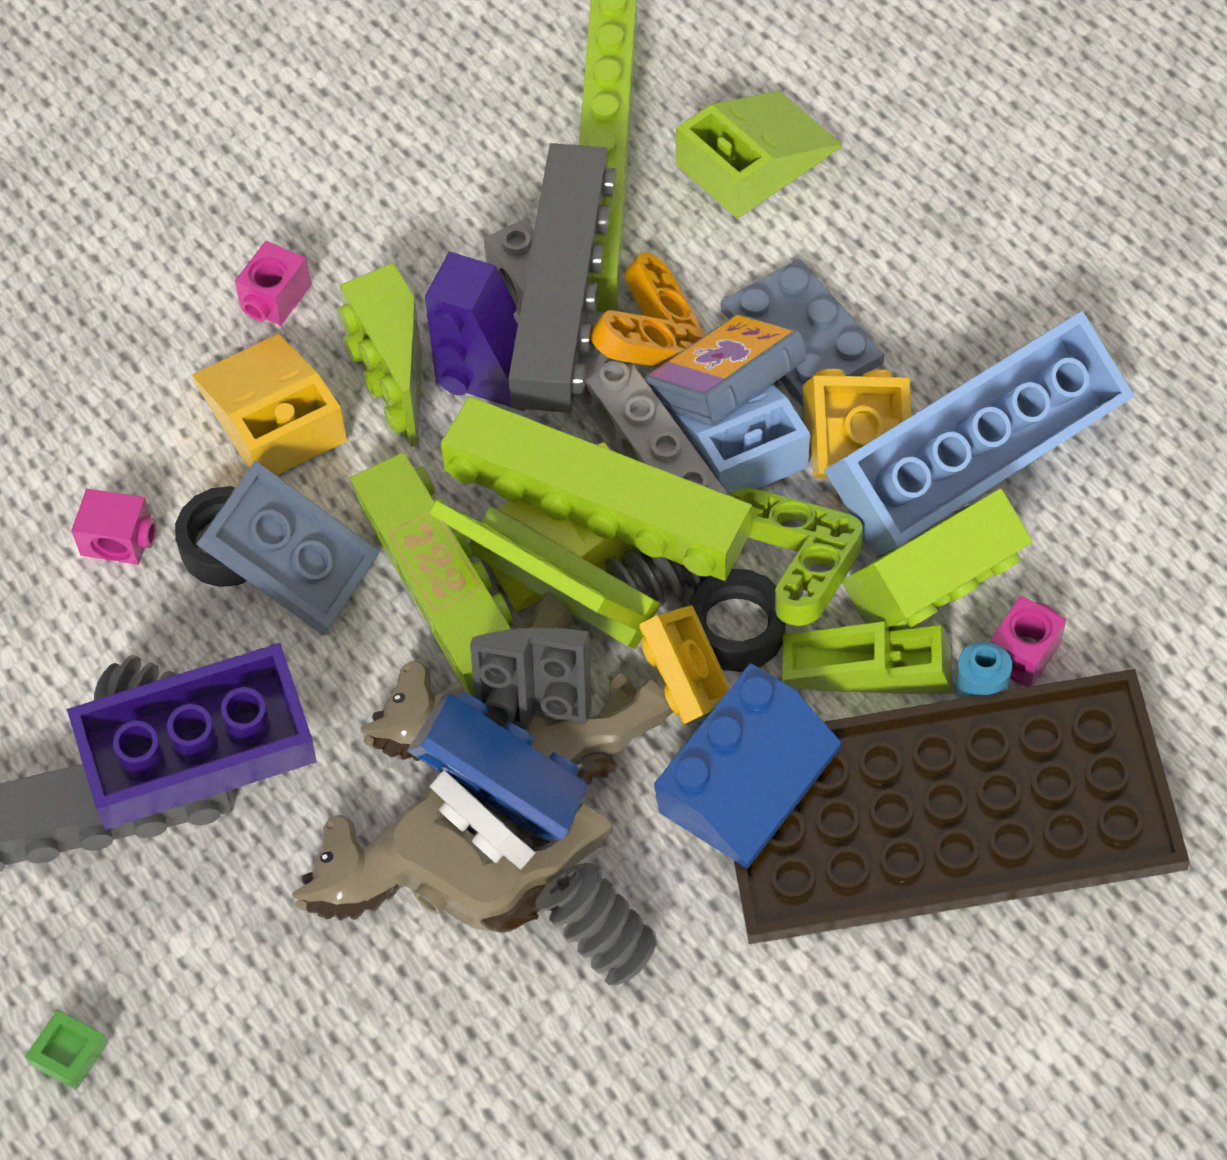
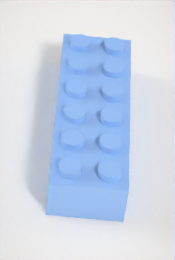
(979, 434)

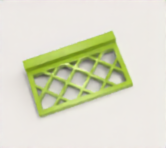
(554, 569)

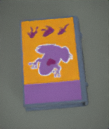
(726, 368)

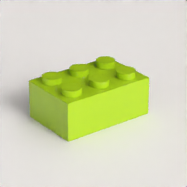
(940, 564)

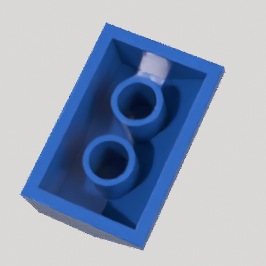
(501, 766)
(746, 766)

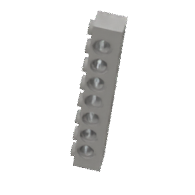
(613, 389)

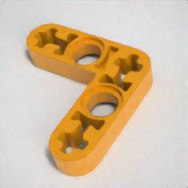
(667, 319)

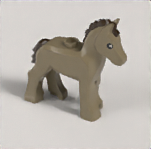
(587, 745)
(442, 866)

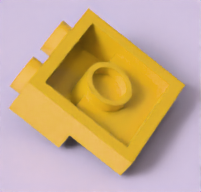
(851, 412)
(685, 662)

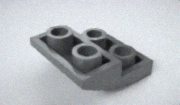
(532, 674)

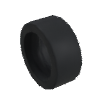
(190, 522)
(747, 586)

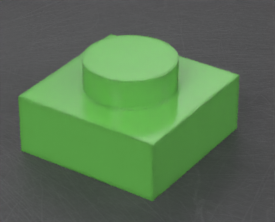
(66, 1049)

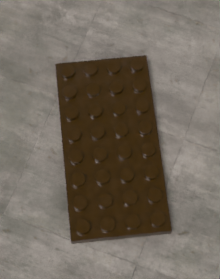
(970, 810)

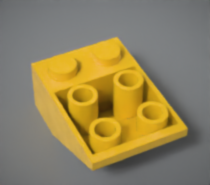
(272, 405)

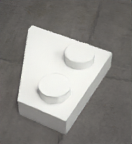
(493, 835)

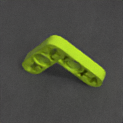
(833, 544)

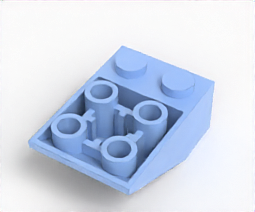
(753, 443)

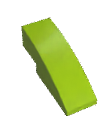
(868, 659)

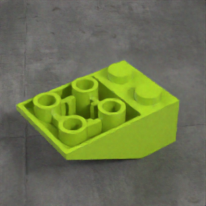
(750, 148)
(386, 339)

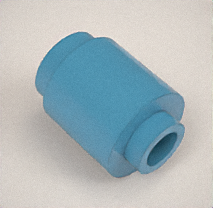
(982, 670)

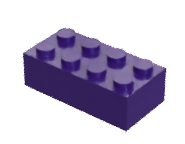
(192, 736)

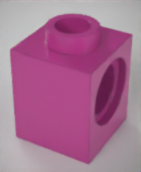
(272, 283)
(113, 526)
(1033, 621)

